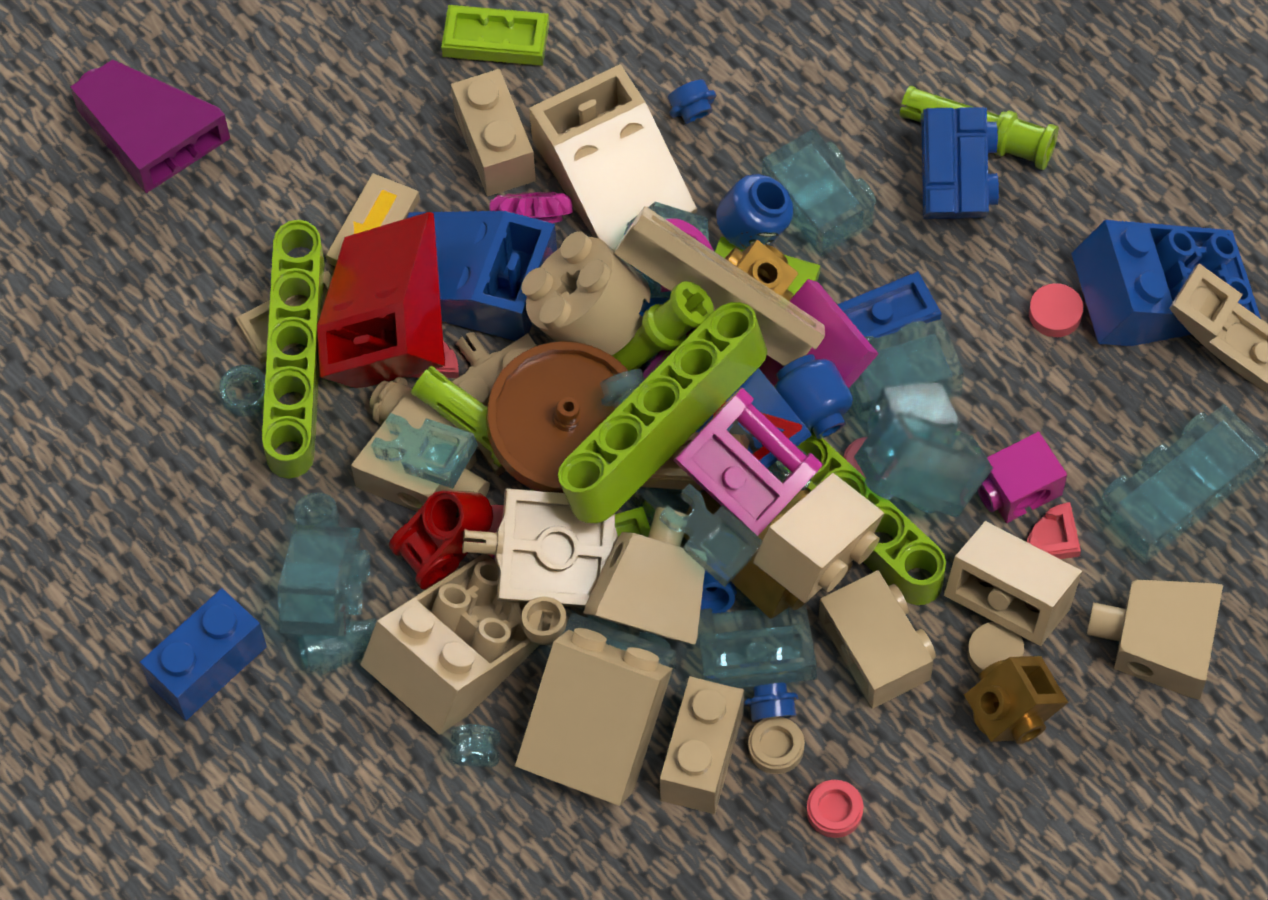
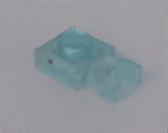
(430, 453)
(717, 541)

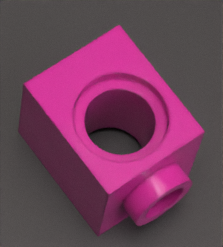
(1022, 478)

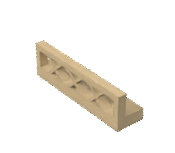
(675, 257)

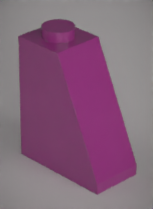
(148, 122)

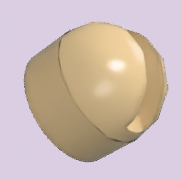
(533, 618)

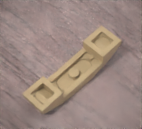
(1221, 324)

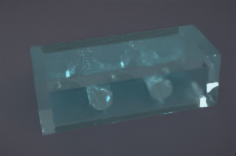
(1182, 482)

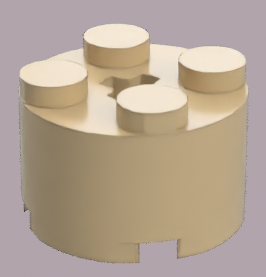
(586, 295)

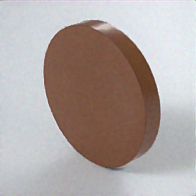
(547, 408)

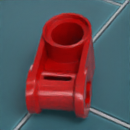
(435, 539)

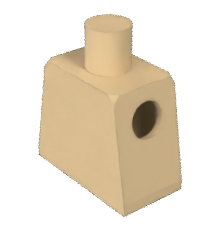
(389, 478)
(651, 584)
(1163, 632)

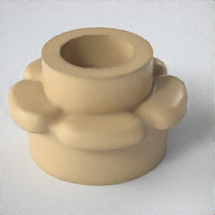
(386, 398)

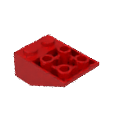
(383, 306)

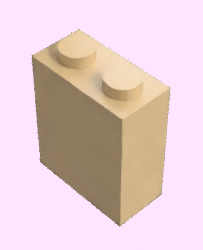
(594, 715)

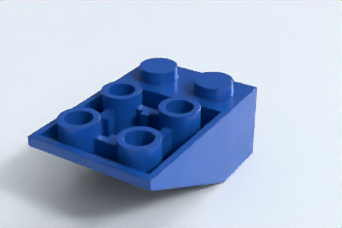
(483, 267)
(1139, 268)

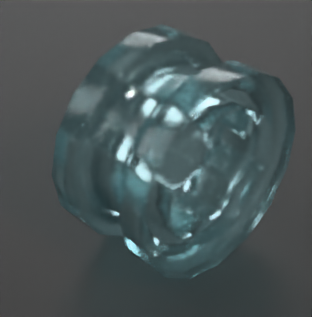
(236, 378)
(475, 745)

